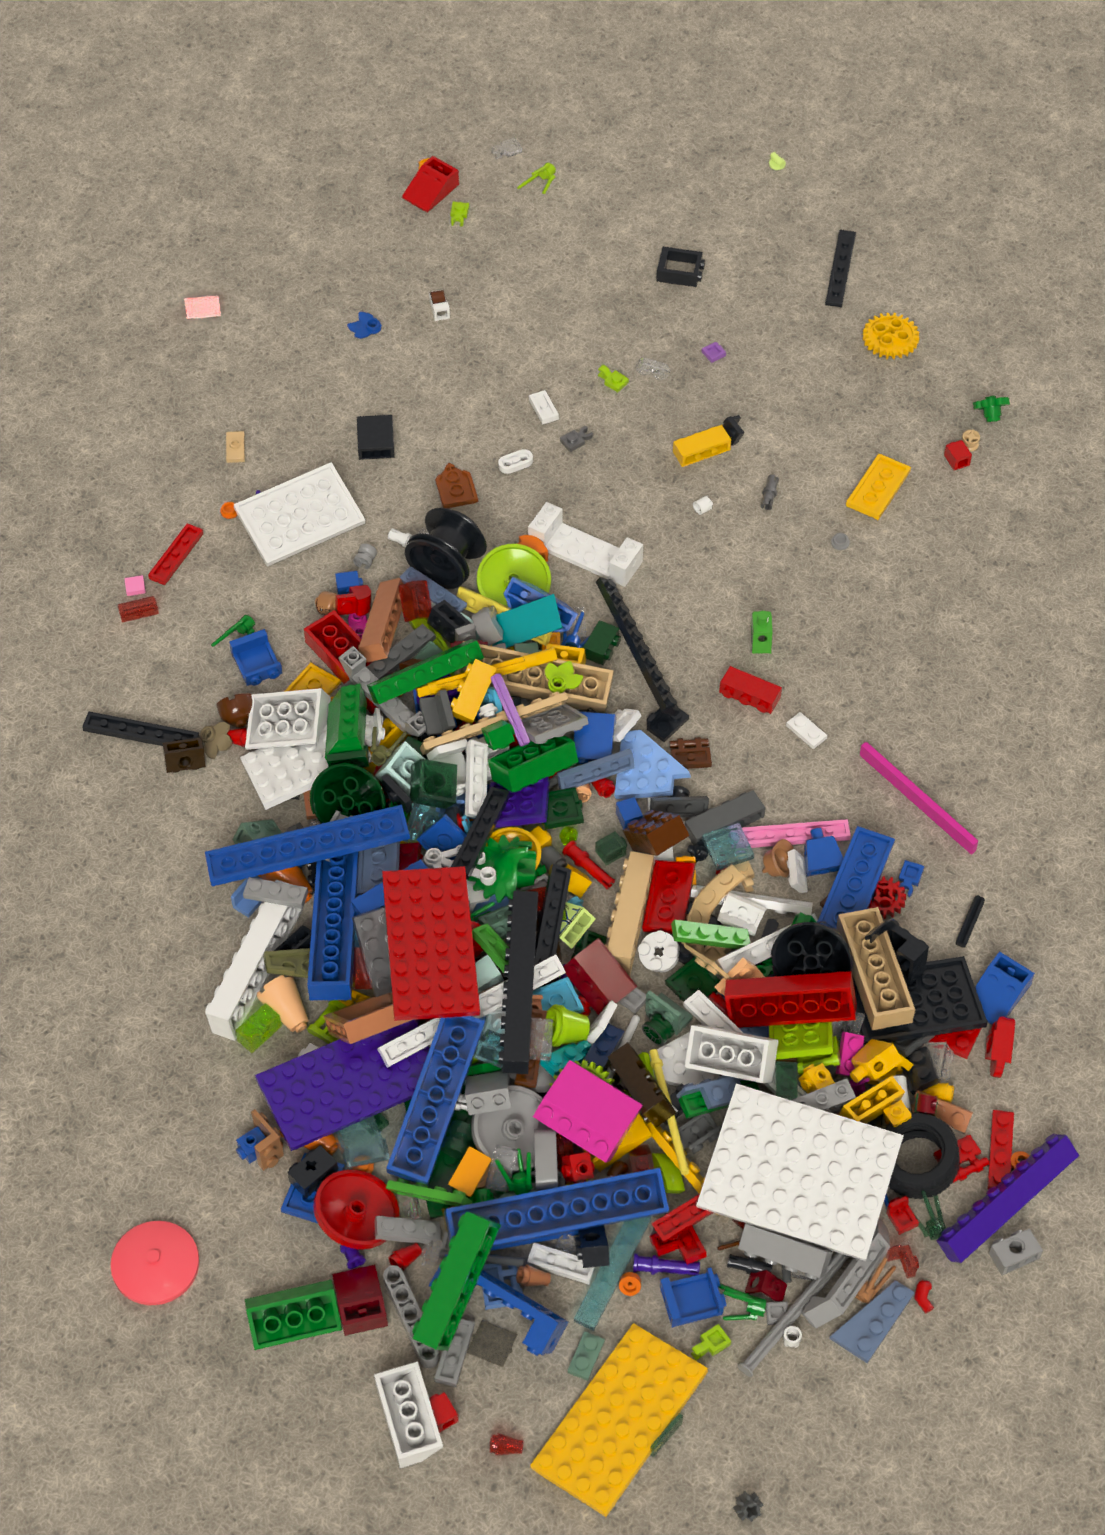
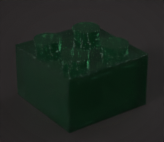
(433, 783)

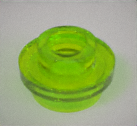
(568, 834)

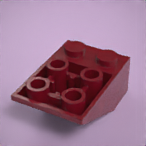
(360, 1300)

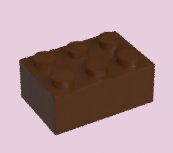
(655, 832)

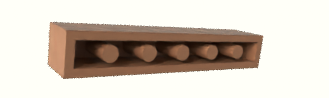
(382, 621)

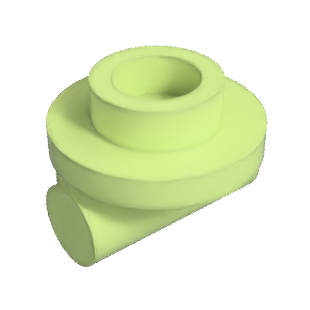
(776, 162)

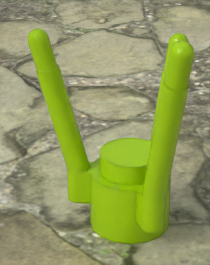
(544, 172)

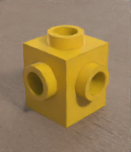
(815, 1078)

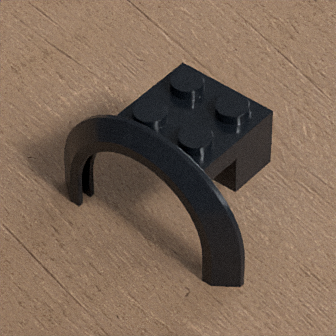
(909, 950)

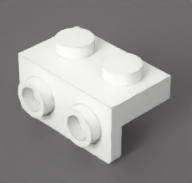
(740, 913)

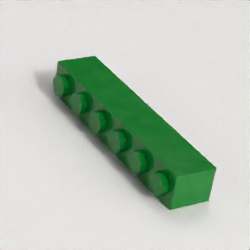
(425, 671)

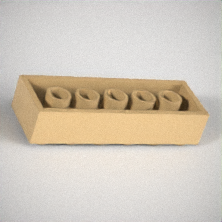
(630, 908)
(876, 971)

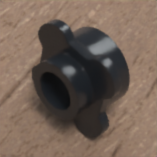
(703, 853)

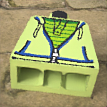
(574, 923)

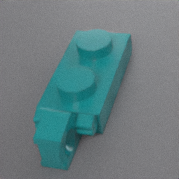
(562, 1056)

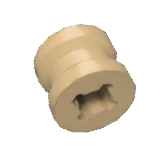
(971, 439)

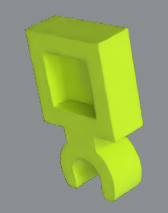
(459, 211)

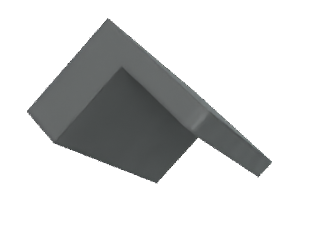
(437, 713)

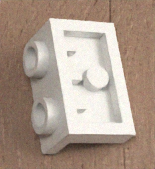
(371, 721)

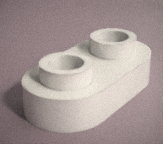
(514, 461)

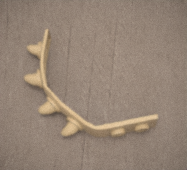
(704, 905)

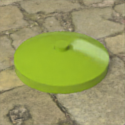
(508, 562)

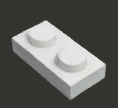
(543, 407)
(806, 730)
(797, 871)

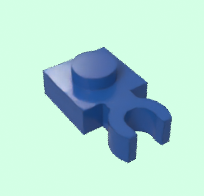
(910, 875)

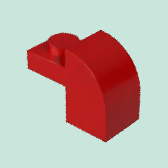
(357, 601)

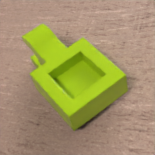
(613, 380)
(713, 1341)

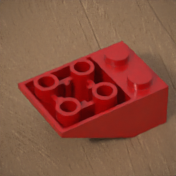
(431, 184)

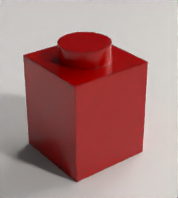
(957, 455)
(443, 1411)

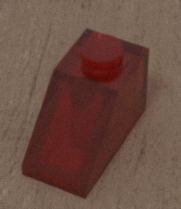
(640, 1159)

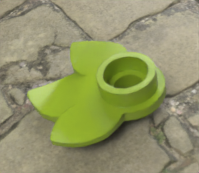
(562, 675)

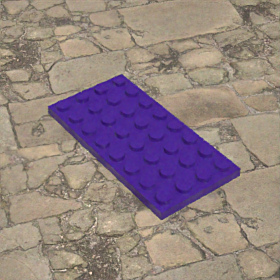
(338, 1086)

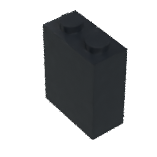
(375, 437)

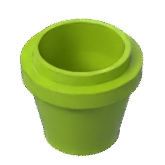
(567, 1025)

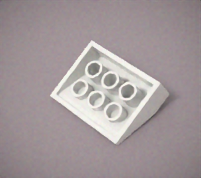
(287, 718)

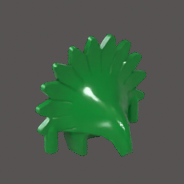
(513, 867)

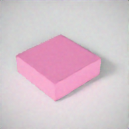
(135, 585)

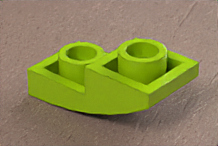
(670, 1173)

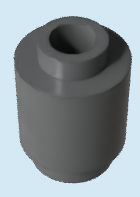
(551, 856)

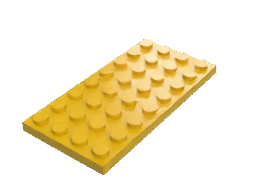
(619, 1419)

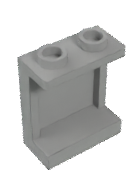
(487, 1092)

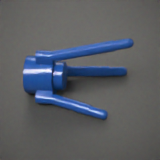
(573, 639)

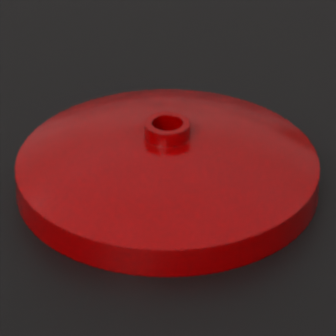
(348, 1206)

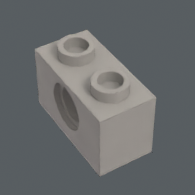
(1009, 1261)

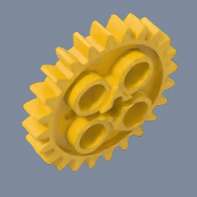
(890, 335)

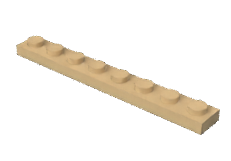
(468, 731)

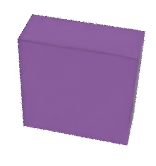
(713, 352)

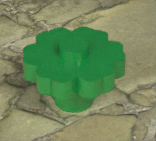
(991, 407)

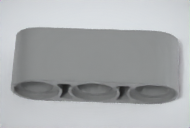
(545, 1159)

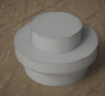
(840, 541)

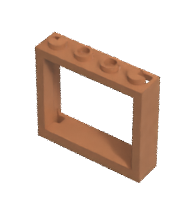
(362, 1019)

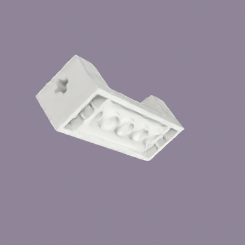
(584, 549)

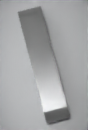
(407, 1307)

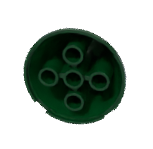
(346, 790)

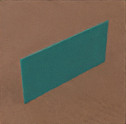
(529, 621)

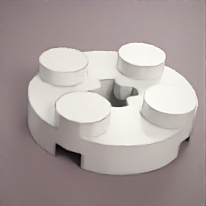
(648, 948)

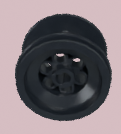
(444, 549)

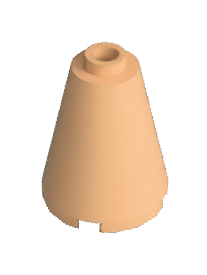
(284, 999)

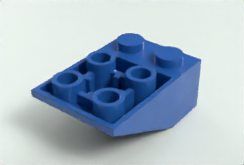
(1002, 986)

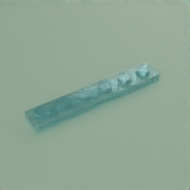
(609, 1276)

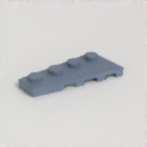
(872, 1324)

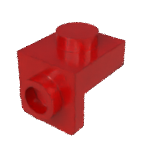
(901, 1215)

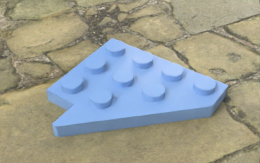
(652, 770)

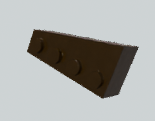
(641, 1085)

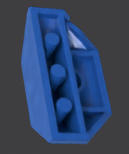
(521, 592)

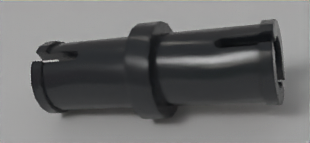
(748, 1264)

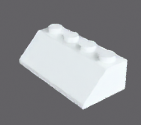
(408, 1414)

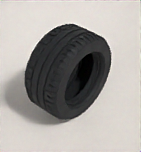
(943, 1173)

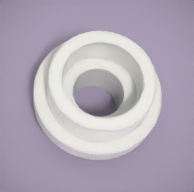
(488, 710)

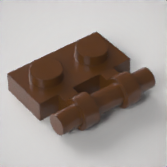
(691, 757)

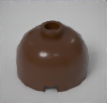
(235, 710)

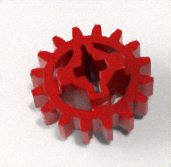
(888, 904)

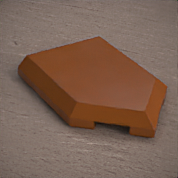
(455, 487)

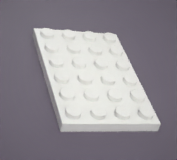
(299, 514)
(285, 770)

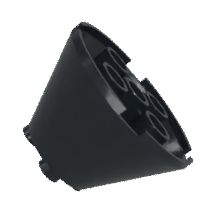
(810, 950)

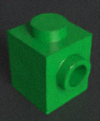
(498, 734)

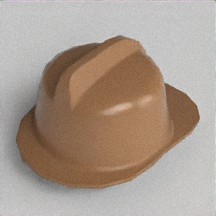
(776, 859)

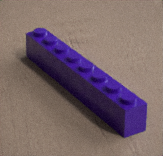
(1007, 1197)

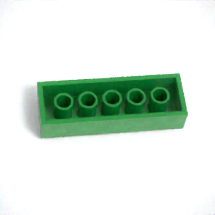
(456, 1281)

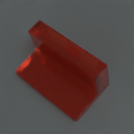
(202, 307)
(415, 600)
(138, 609)

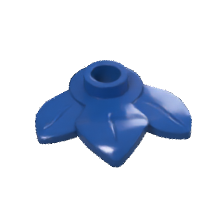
(365, 326)

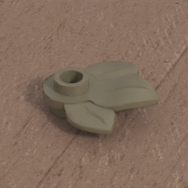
(216, 739)

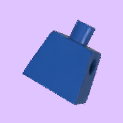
(821, 854)

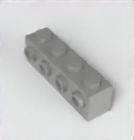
(785, 1250)

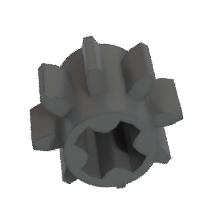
(748, 1506)

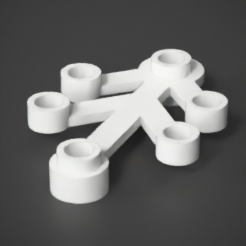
(437, 859)

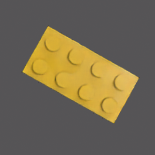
(878, 486)

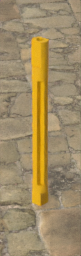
(503, 668)

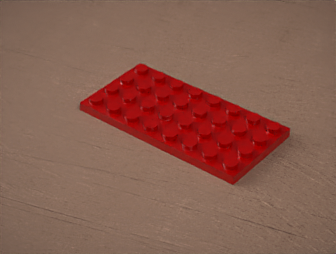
(430, 943)

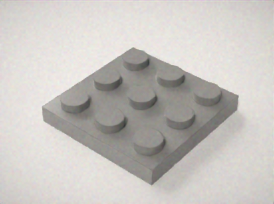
(553, 723)

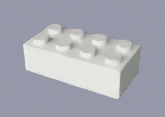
(731, 1053)

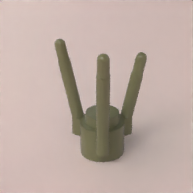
(381, 753)

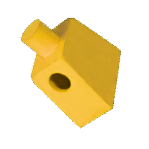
(874, 1060)

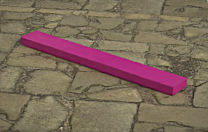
(919, 798)

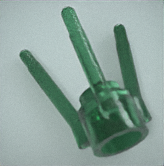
(935, 1225)

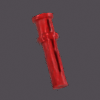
(582, 859)

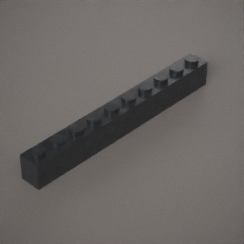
(520, 982)

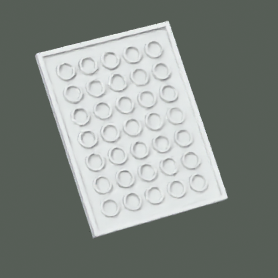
(800, 1172)

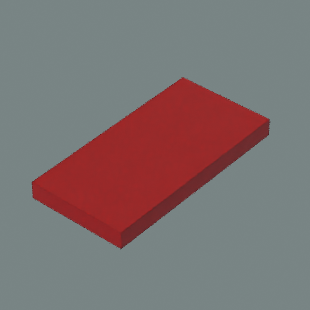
(668, 895)

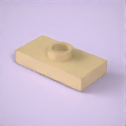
(235, 447)

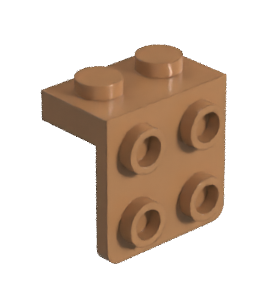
(269, 1149)

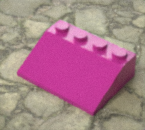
(588, 1111)

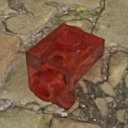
(908, 1261)

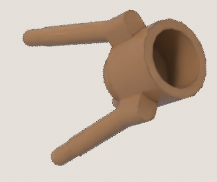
(868, 1291)

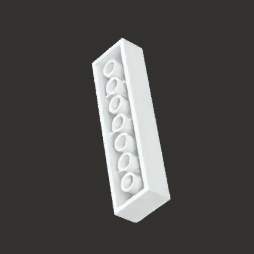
(248, 971)

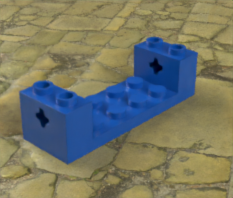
(547, 1326)

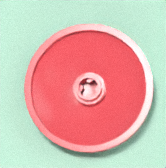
(154, 1263)

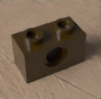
(176, 750)

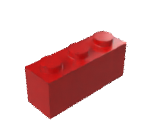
(750, 690)

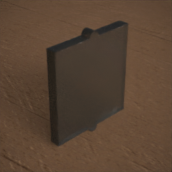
(492, 1343)

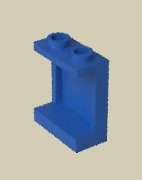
(255, 658)
(596, 738)
(692, 1298)

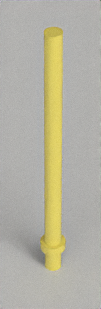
(656, 1064)

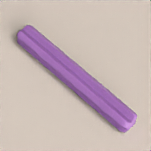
(510, 709)

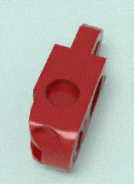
(1000, 1045)

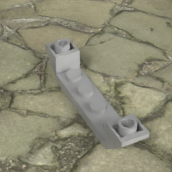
(394, 709)
(825, 1309)

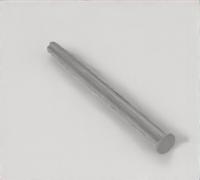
(790, 1316)

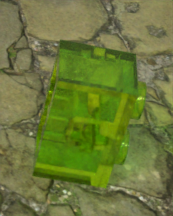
(258, 1028)

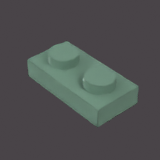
(586, 1356)

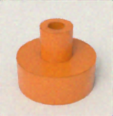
(630, 1283)

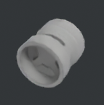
(365, 555)

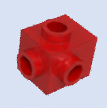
(577, 1167)

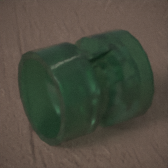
(459, 1139)

